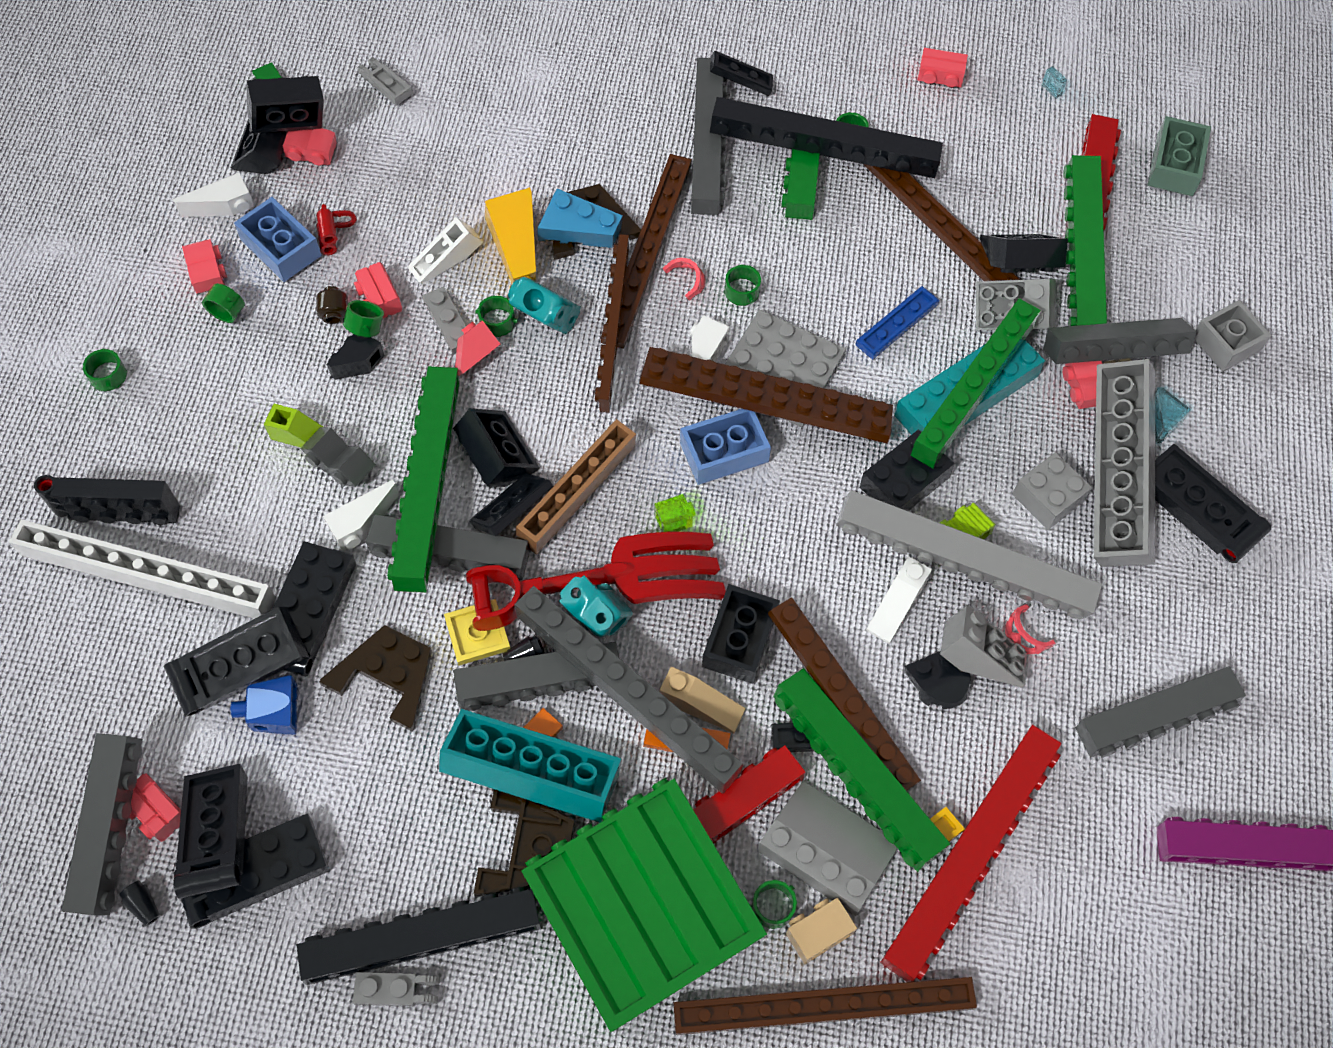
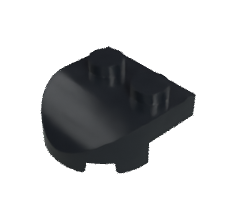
(939, 681)

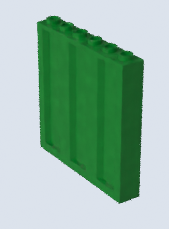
(642, 903)

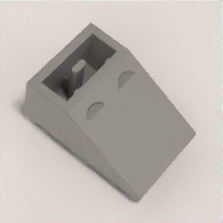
(997, 298)
(983, 649)

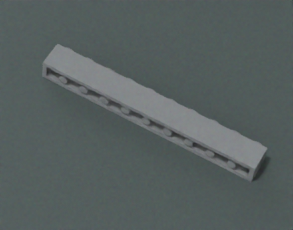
(968, 555)

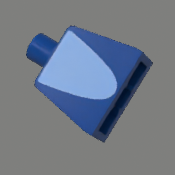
(269, 706)

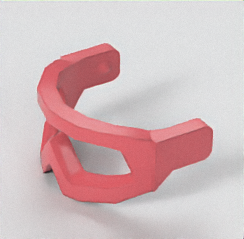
(688, 263)
(1016, 637)

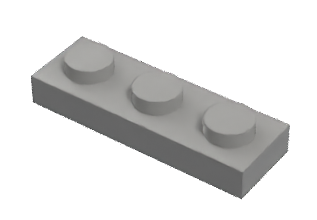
(445, 316)

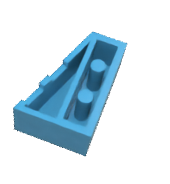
(579, 221)

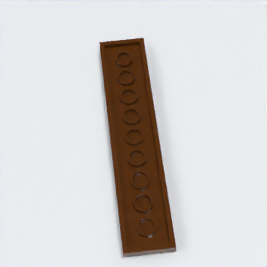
(767, 394)

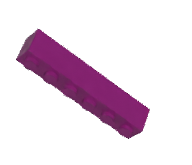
(1245, 844)

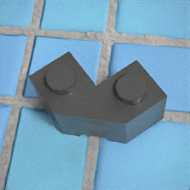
(331, 454)

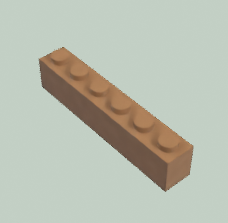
(576, 486)

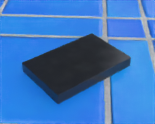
(511, 504)

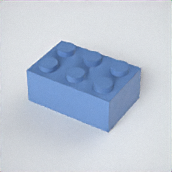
(278, 239)
(724, 445)

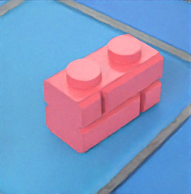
(942, 67)
(378, 288)
(154, 809)

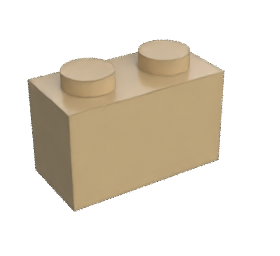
(820, 930)

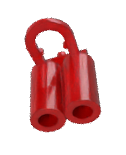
(327, 228)

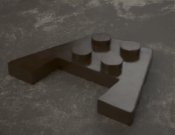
(599, 196)
(391, 661)
(535, 834)

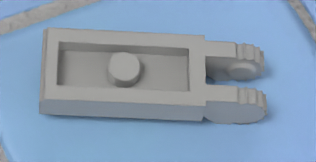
(386, 81)
(392, 989)

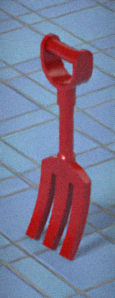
(623, 571)

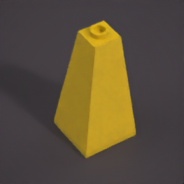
(512, 230)

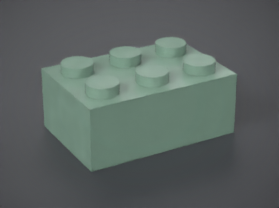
(1179, 156)

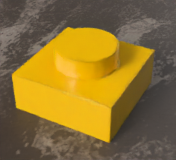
(947, 824)

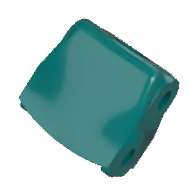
(543, 304)
(596, 606)

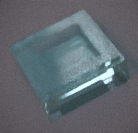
(1054, 82)

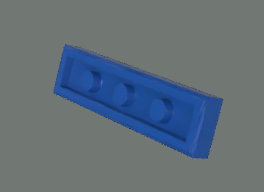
(897, 322)

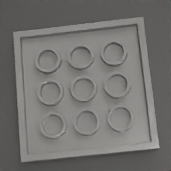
(786, 352)

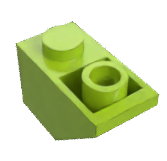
(289, 425)

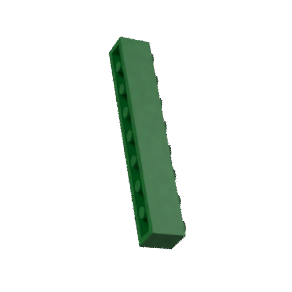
(1085, 241)
(975, 383)
(860, 770)

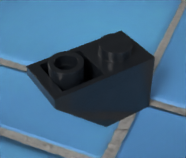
(356, 357)

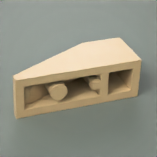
(701, 700)

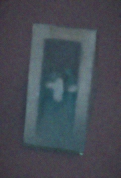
(1168, 414)

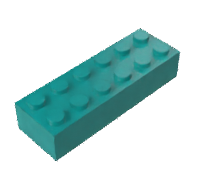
(920, 405)
(529, 765)

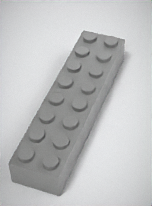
(1125, 464)

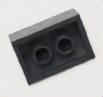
(259, 151)
(1025, 252)
(494, 447)

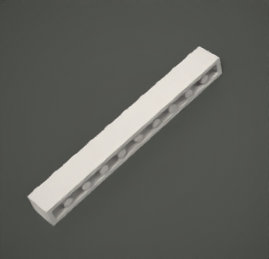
(142, 569)

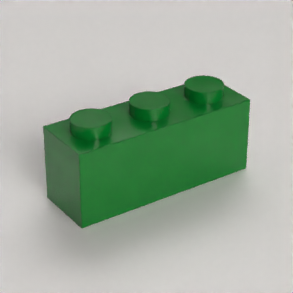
(800, 185)

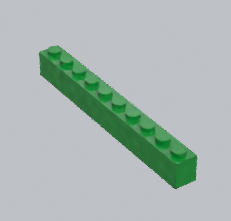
(425, 481)

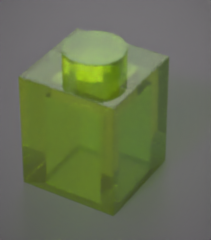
(674, 514)

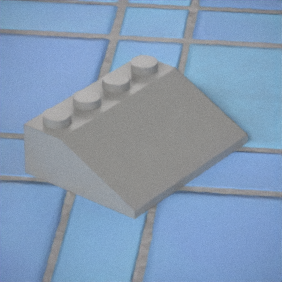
(828, 847)

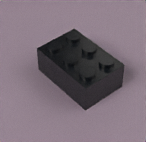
(284, 104)
(902, 478)
(739, 634)

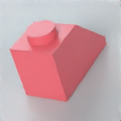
(474, 345)

